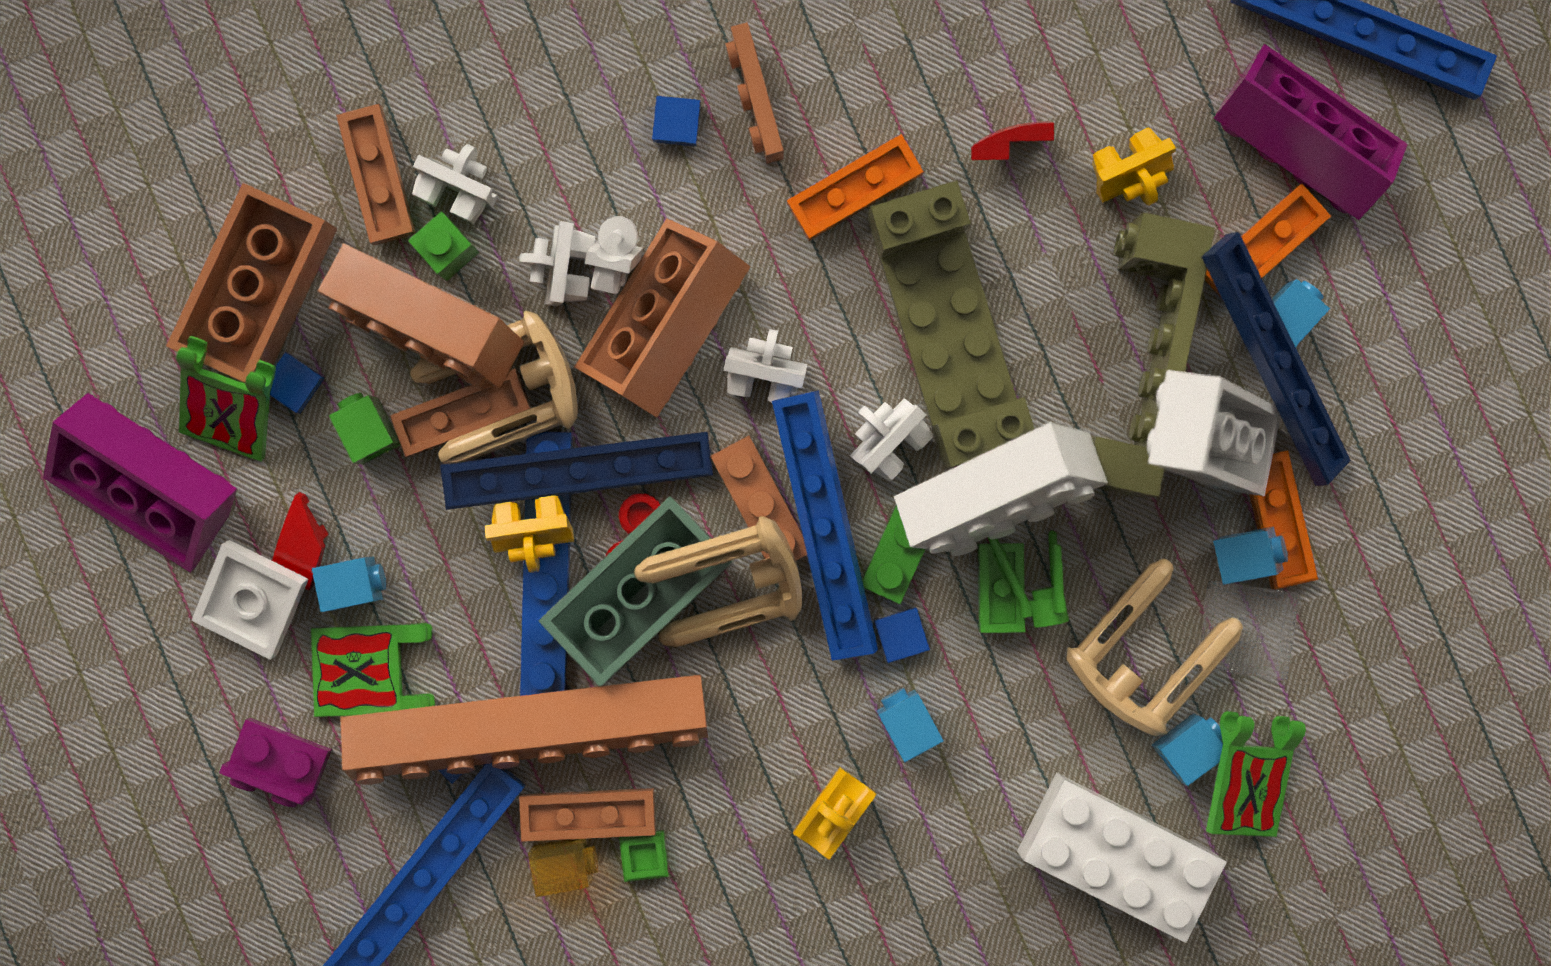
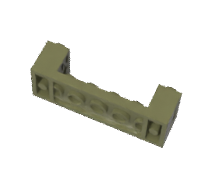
(1170, 252)
(947, 323)

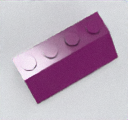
(1312, 133)
(137, 481)

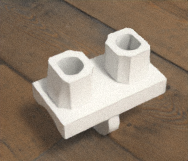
(435, 177)
(565, 245)
(614, 254)
(746, 366)
(884, 432)

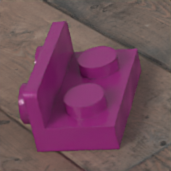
(276, 763)

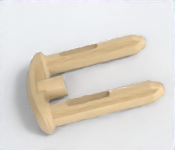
(549, 369)
(777, 568)
(1115, 692)

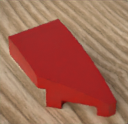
(996, 145)
(300, 540)

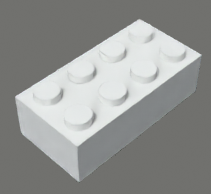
(1213, 433)
(1001, 490)
(1121, 857)

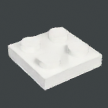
(249, 599)

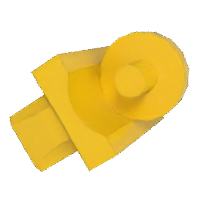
(1136, 174)
(530, 537)
(834, 813)

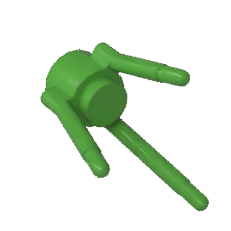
(1048, 603)

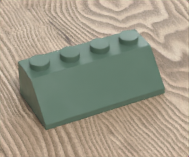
(615, 615)

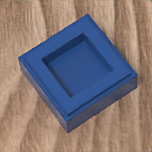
(676, 121)
(294, 383)
(901, 634)

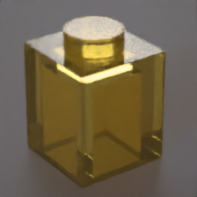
(562, 866)

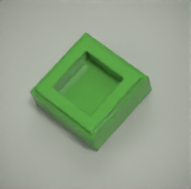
(644, 857)

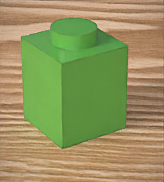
(443, 246)
(364, 428)

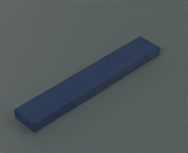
(1276, 358)
(576, 470)

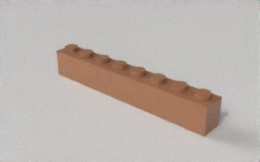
(523, 728)

